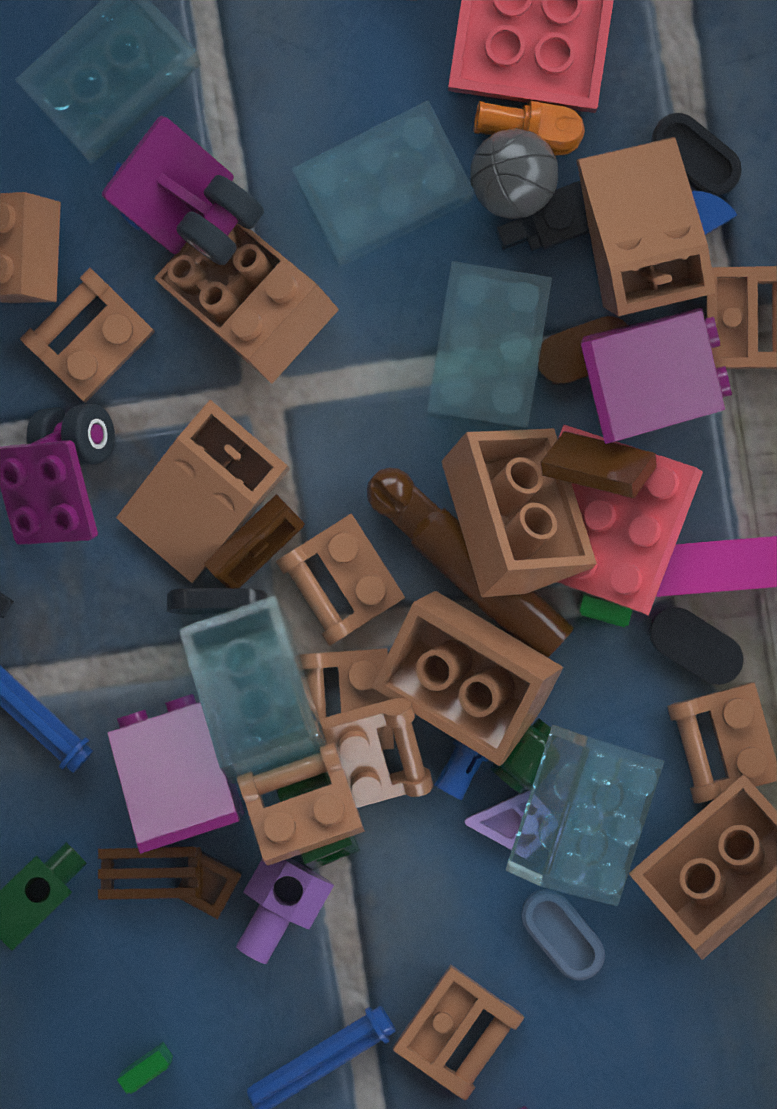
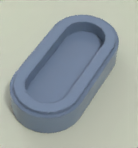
(563, 934)

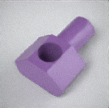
(274, 913)

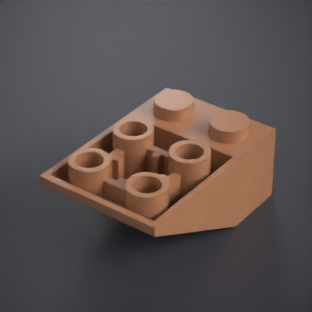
(644, 228)
(28, 248)
(252, 302)
(202, 490)

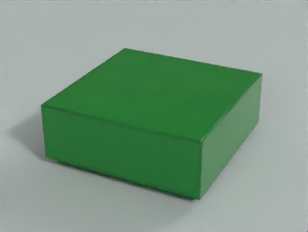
(603, 610)
(145, 1068)

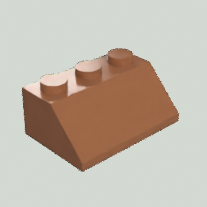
(514, 520)
(467, 676)
(715, 868)

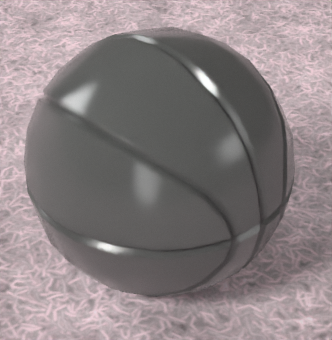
(514, 173)

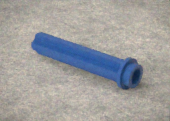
(42, 723)
(322, 1059)

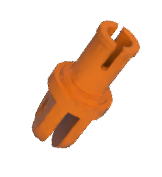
(553, 123)

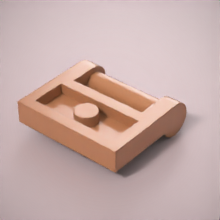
(737, 316)
(99, 347)
(355, 570)
(356, 677)
(739, 735)
(363, 755)
(306, 819)
(444, 1023)

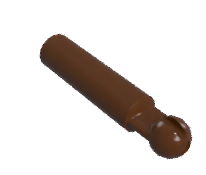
(441, 541)

